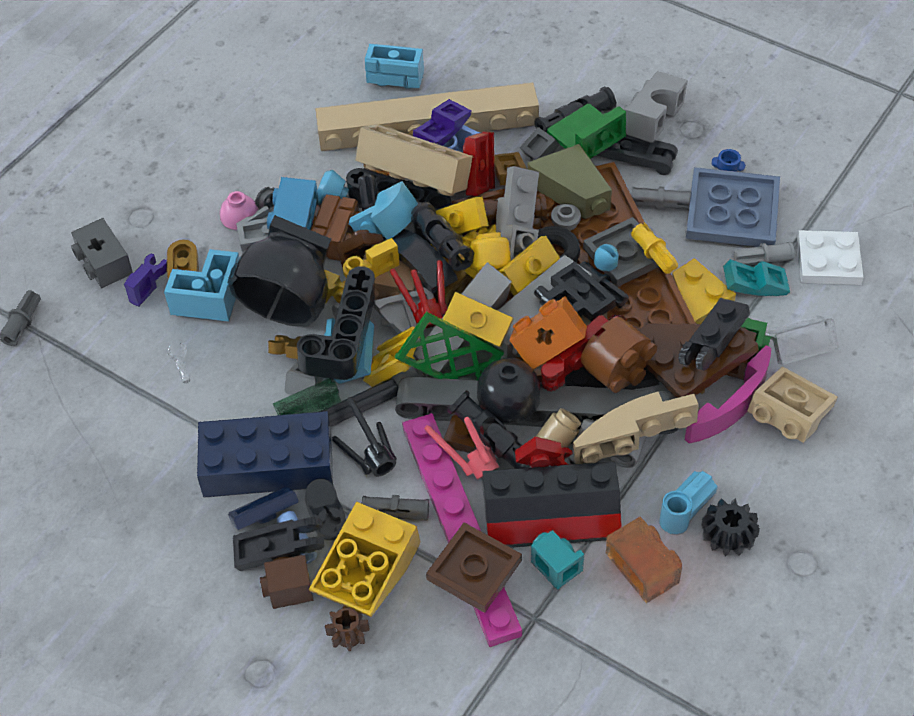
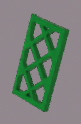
(448, 331)

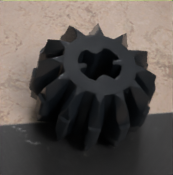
(730, 527)

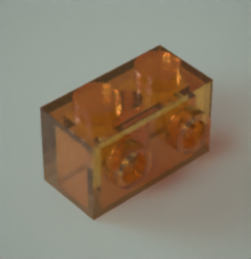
(644, 559)

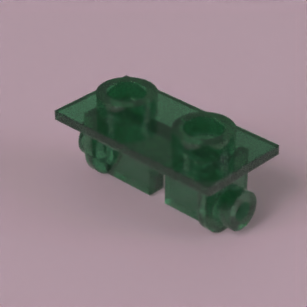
(310, 399)

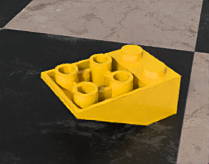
(366, 559)

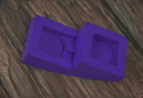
(444, 123)

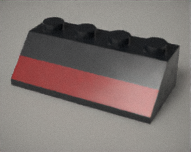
(571, 500)

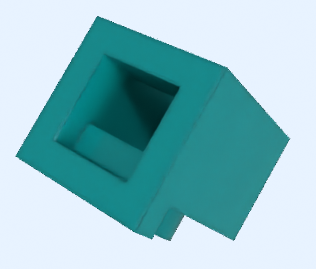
(556, 558)

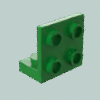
(590, 129)

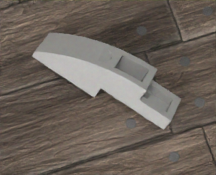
(517, 209)

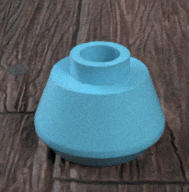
(332, 185)

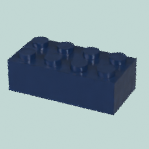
(263, 453)

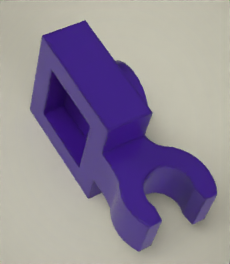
(143, 281)

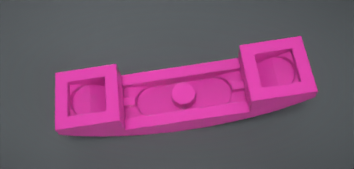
(713, 420)

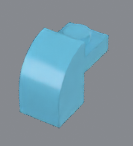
(389, 213)

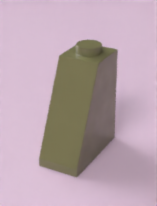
(573, 180)

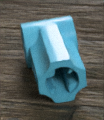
(686, 502)

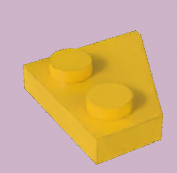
(700, 289)

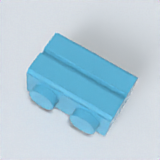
(394, 66)

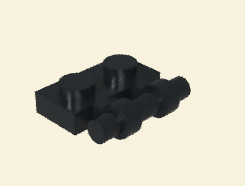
(580, 290)

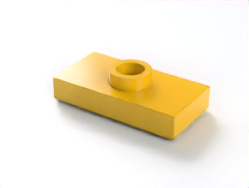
(466, 215)
(530, 264)
(478, 319)

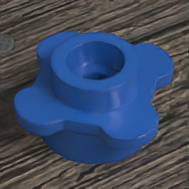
(729, 161)

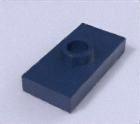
(263, 509)

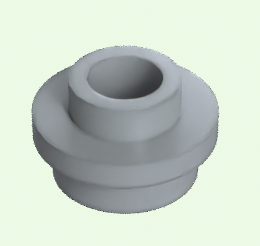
(566, 216)

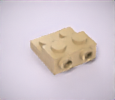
(791, 404)

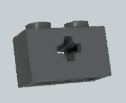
(101, 252)

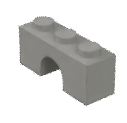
(649, 107)

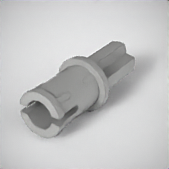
(766, 253)

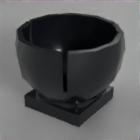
(286, 259)

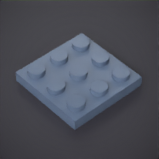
(733, 207)

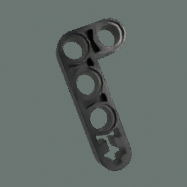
(383, 182)
(340, 354)

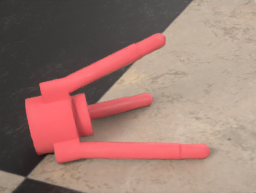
(480, 459)

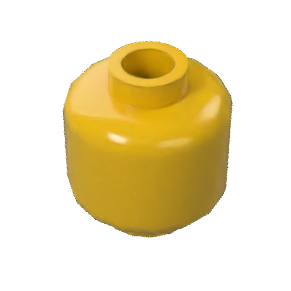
(490, 249)

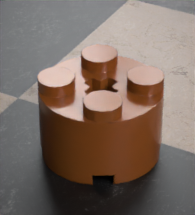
(618, 355)

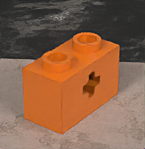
(540, 347)

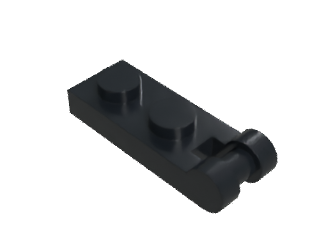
(642, 152)

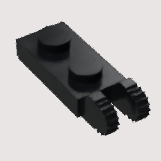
(714, 333)
(275, 541)

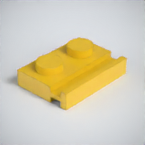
(384, 364)

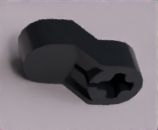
(322, 497)

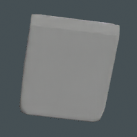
(298, 381)

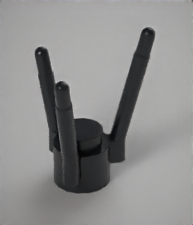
(378, 458)

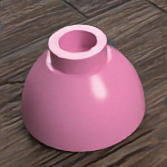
(236, 208)

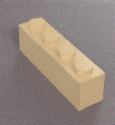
(413, 159)

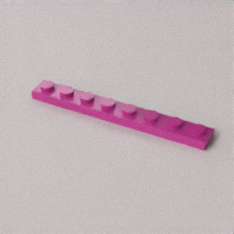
(453, 509)

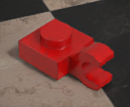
(542, 453)

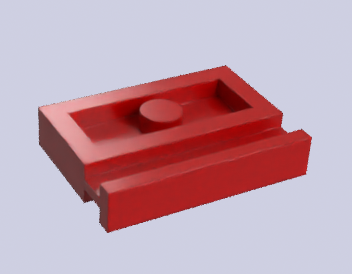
(482, 166)

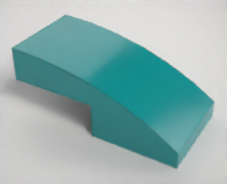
(760, 280)

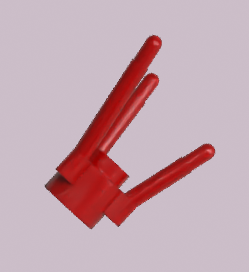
(429, 305)

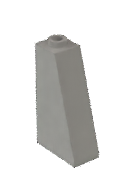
(488, 288)

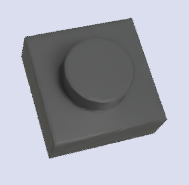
(539, 144)

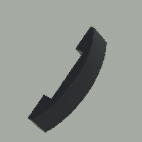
(423, 258)

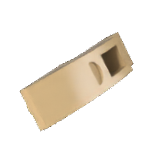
(620, 428)

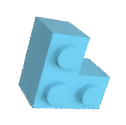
(204, 292)

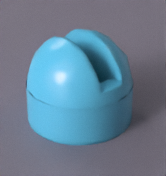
(606, 257)

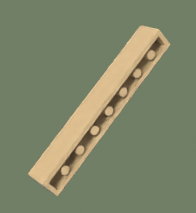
(491, 110)

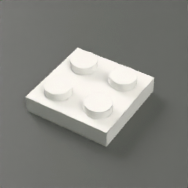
(829, 257)

